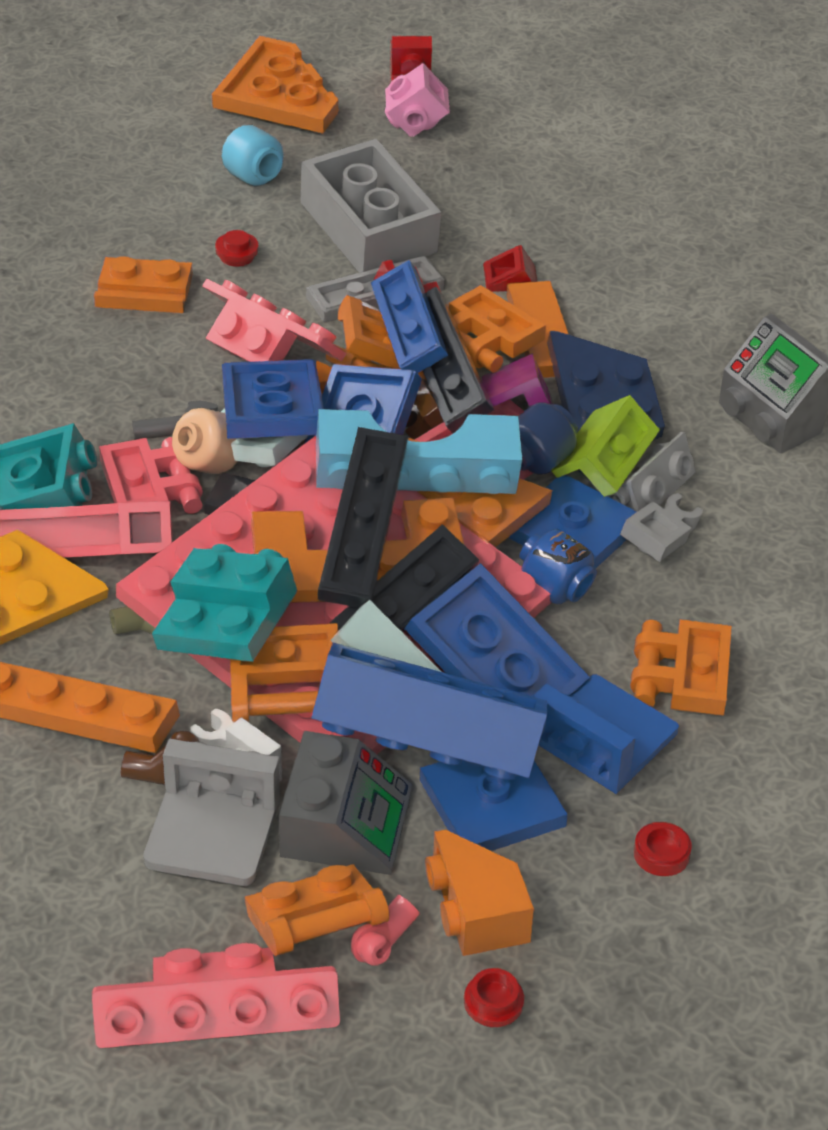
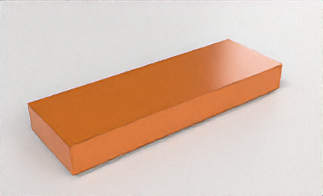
(541, 303)

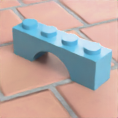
(474, 459)

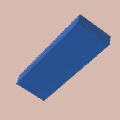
(408, 318)

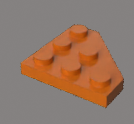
(277, 87)

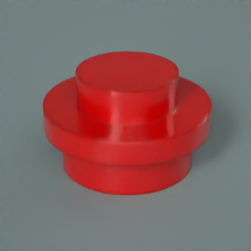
(236, 248)
(494, 998)

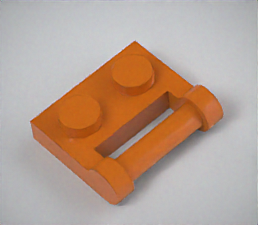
(366, 333)
(287, 656)
(315, 907)

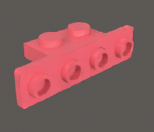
(258, 333)
(215, 998)

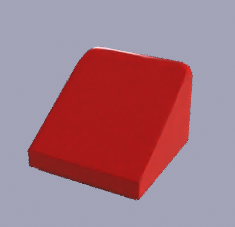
(509, 268)

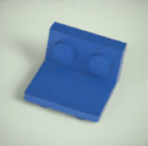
(603, 731)

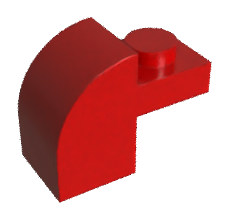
(409, 53)

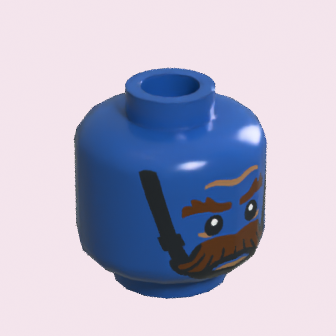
(559, 565)

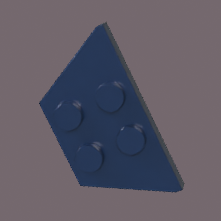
(597, 375)

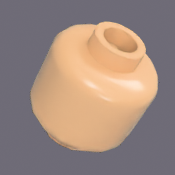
(202, 441)

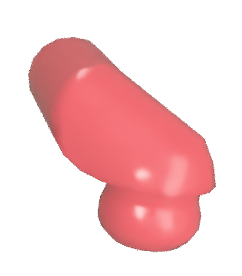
(374, 943)

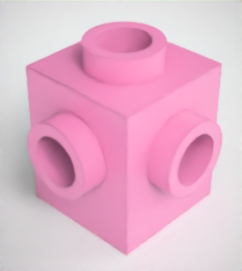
(416, 101)

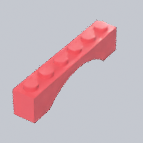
(95, 529)

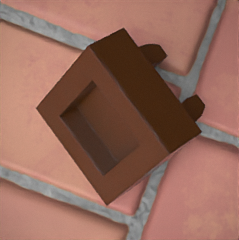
(424, 413)

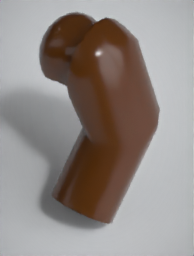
(150, 767)

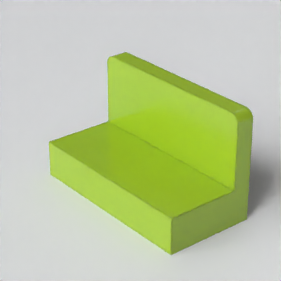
(610, 444)

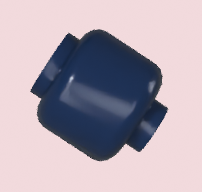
(546, 437)

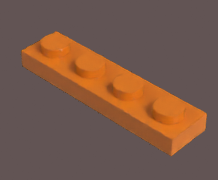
(85, 708)

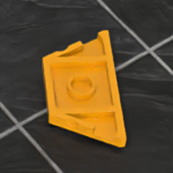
(40, 586)

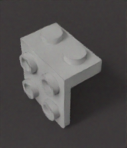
(214, 812)

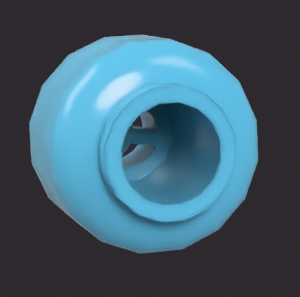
(252, 155)

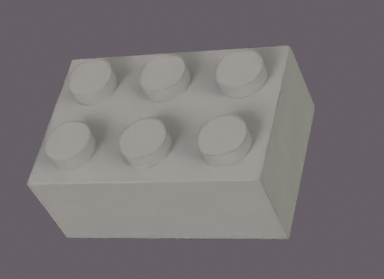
(369, 206)

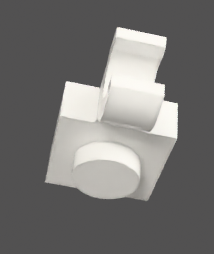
(237, 736)

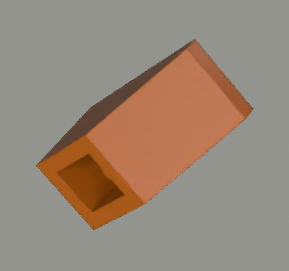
(481, 895)

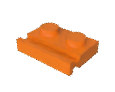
(143, 284)

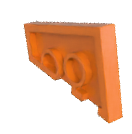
(496, 515)

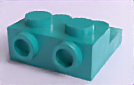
(46, 470)
(226, 603)

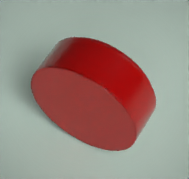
(662, 849)

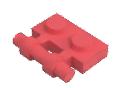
(134, 474)

